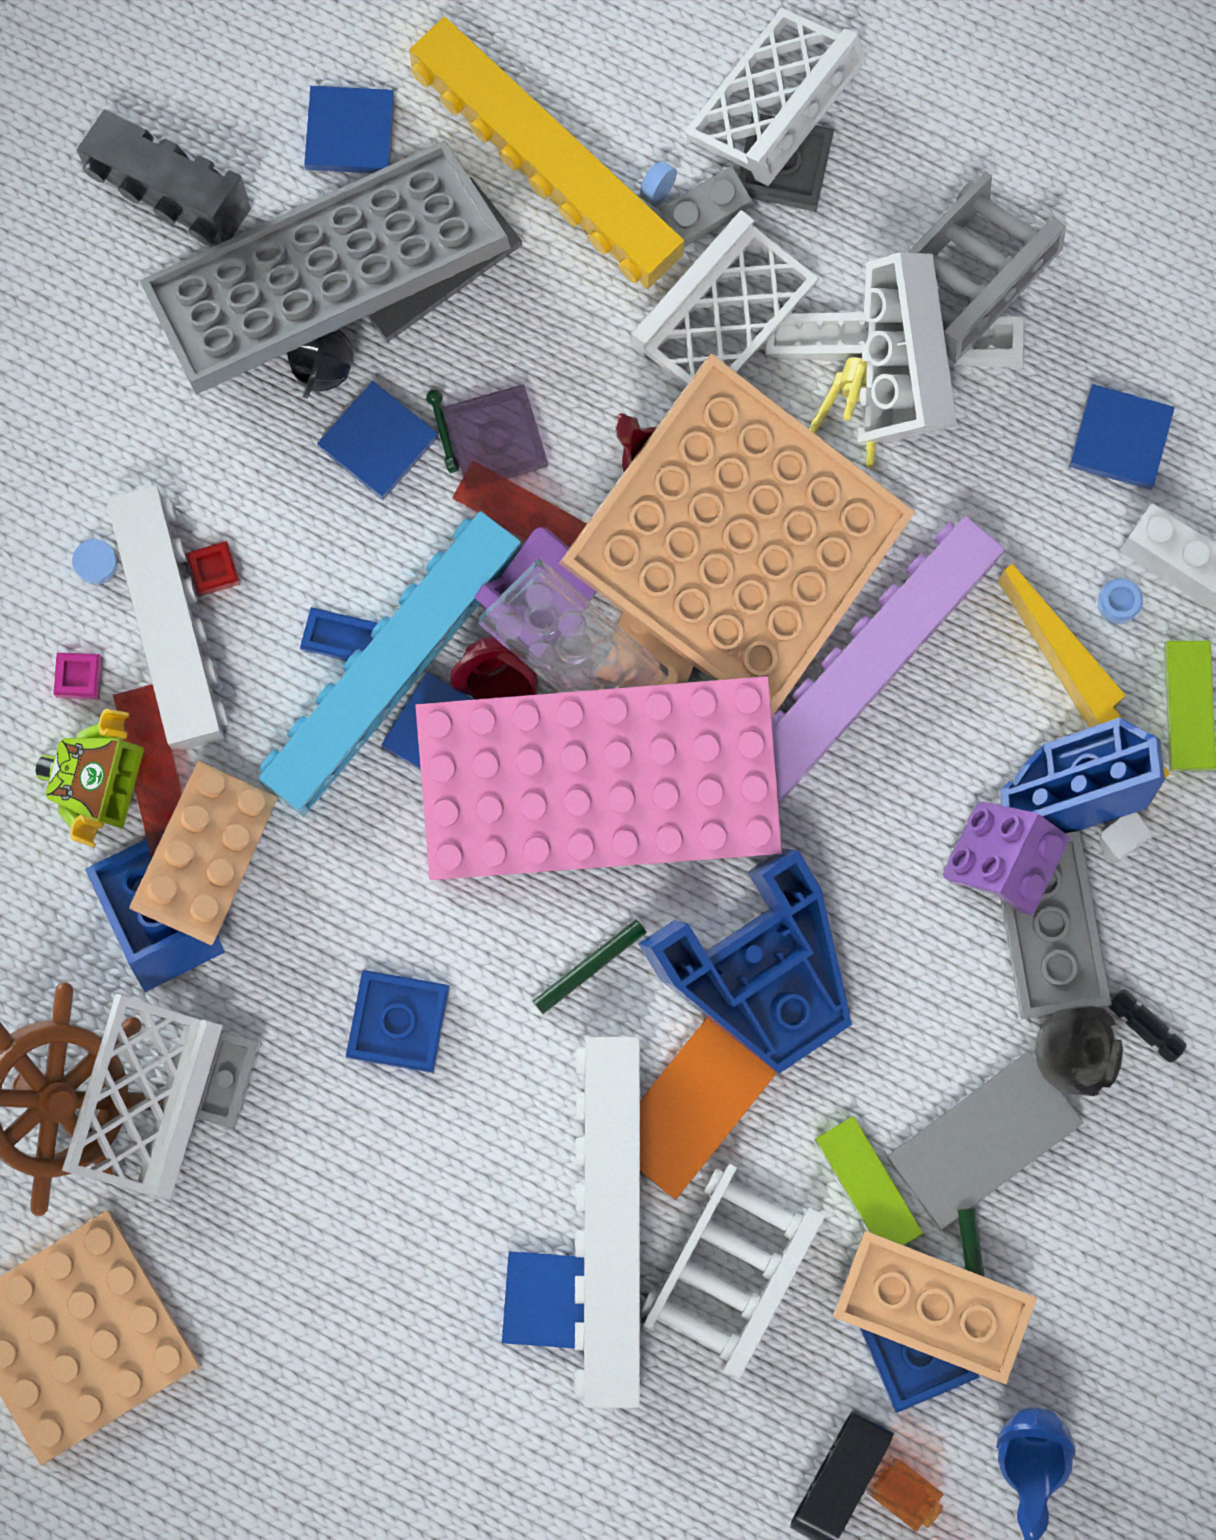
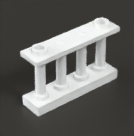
(776, 1268)

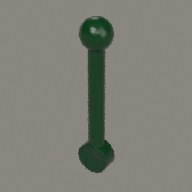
(434, 398)

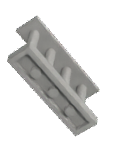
(1012, 274)

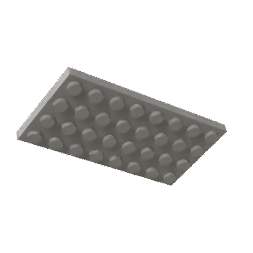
(323, 266)

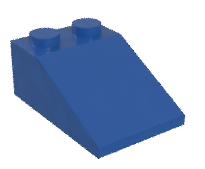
(150, 947)

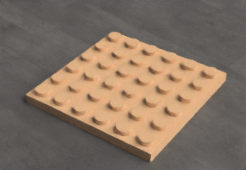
(737, 534)

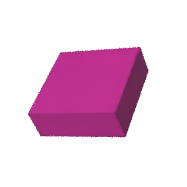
(78, 676)

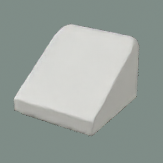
(1124, 837)

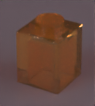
(907, 1495)

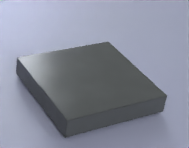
(800, 178)

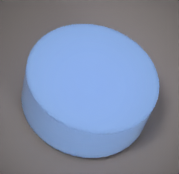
(658, 183)
(95, 562)
(1120, 601)

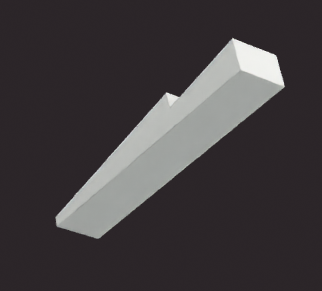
(842, 335)

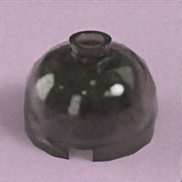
(1079, 1050)

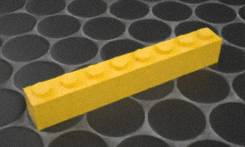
(545, 153)

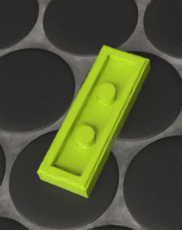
(1190, 706)
(867, 1183)

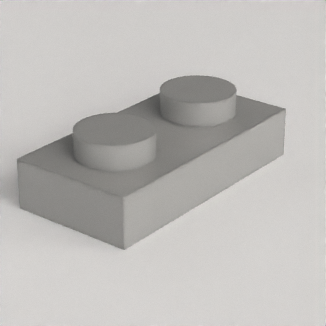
(707, 206)
(228, 1080)

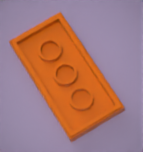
(696, 1106)

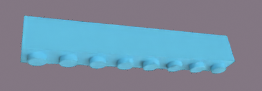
(389, 665)

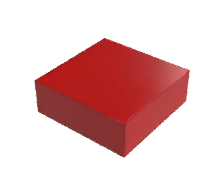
(213, 568)

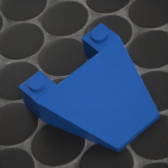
(771, 980)

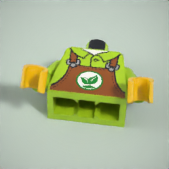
(92, 777)

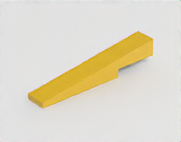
(1077, 670)

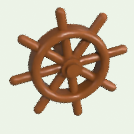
(52, 1095)

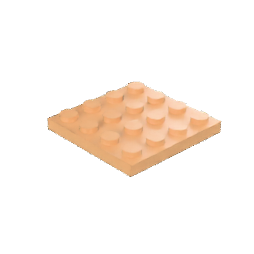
(83, 1338)

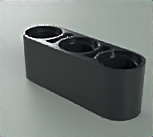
(842, 1478)

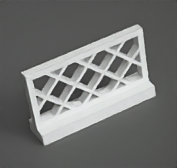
(801, 105)
(700, 280)
(173, 1116)

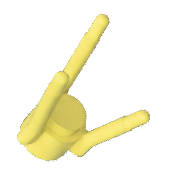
(849, 382)

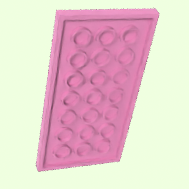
(599, 778)

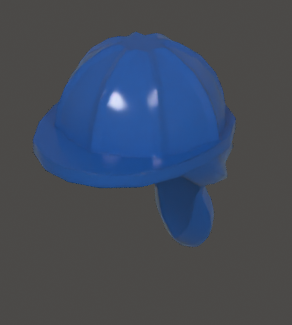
(1035, 1462)

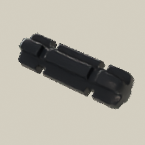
(1147, 1026)

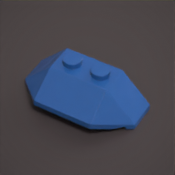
(1089, 776)

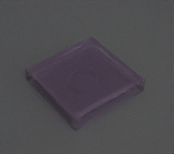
(496, 433)

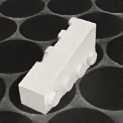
(905, 351)

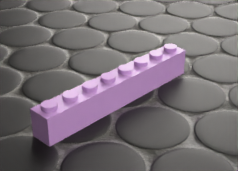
(879, 649)

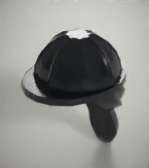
(322, 362)

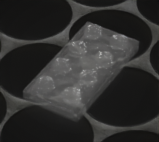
(567, 636)

